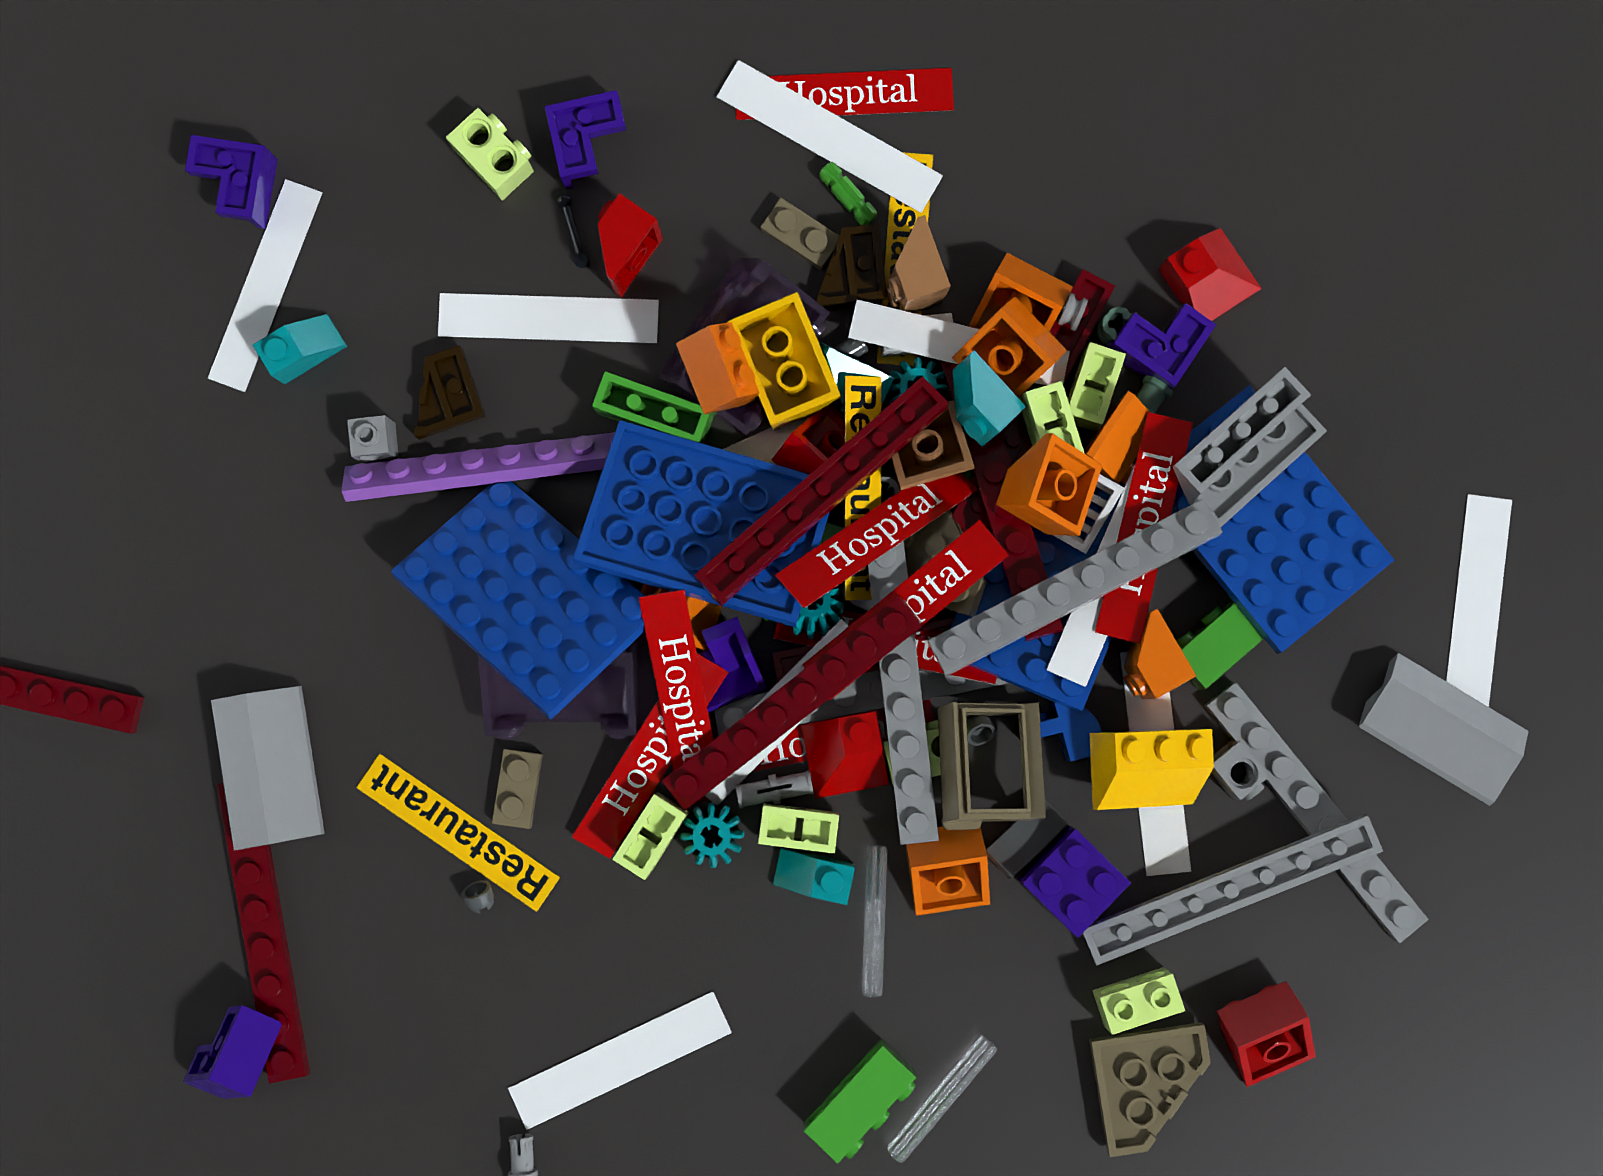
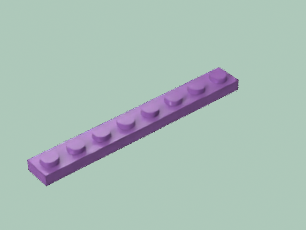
(476, 467)

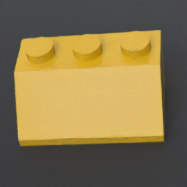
(786, 361)
(1149, 767)

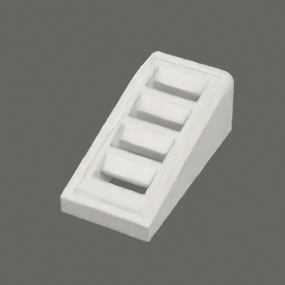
(1115, 491)

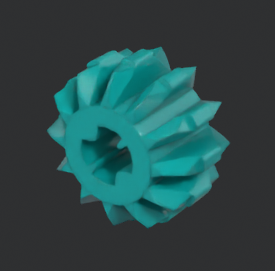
(910, 376)
(825, 615)
(699, 838)

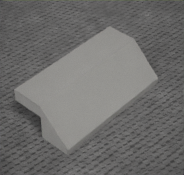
(1249, 448)
(1444, 729)
(267, 767)

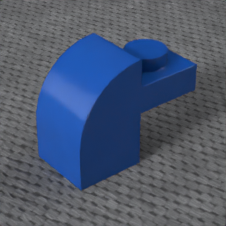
(1072, 730)

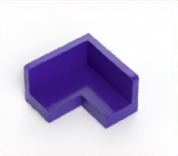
(574, 125)
(244, 172)
(1164, 353)
(733, 653)
(236, 1056)

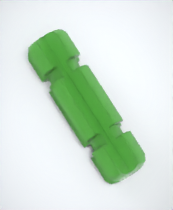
(847, 194)

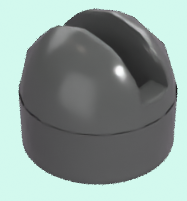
(979, 729)
(478, 896)

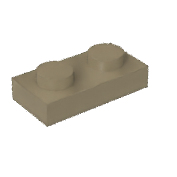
(800, 234)
(517, 788)

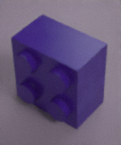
(1074, 881)

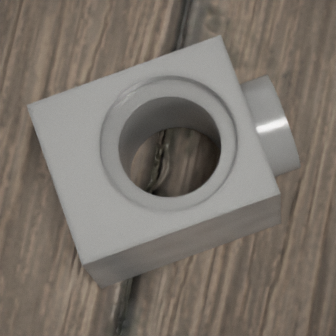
(373, 439)
(1226, 758)

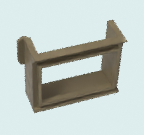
(955, 764)

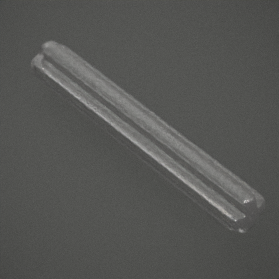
(874, 921)
(941, 1099)

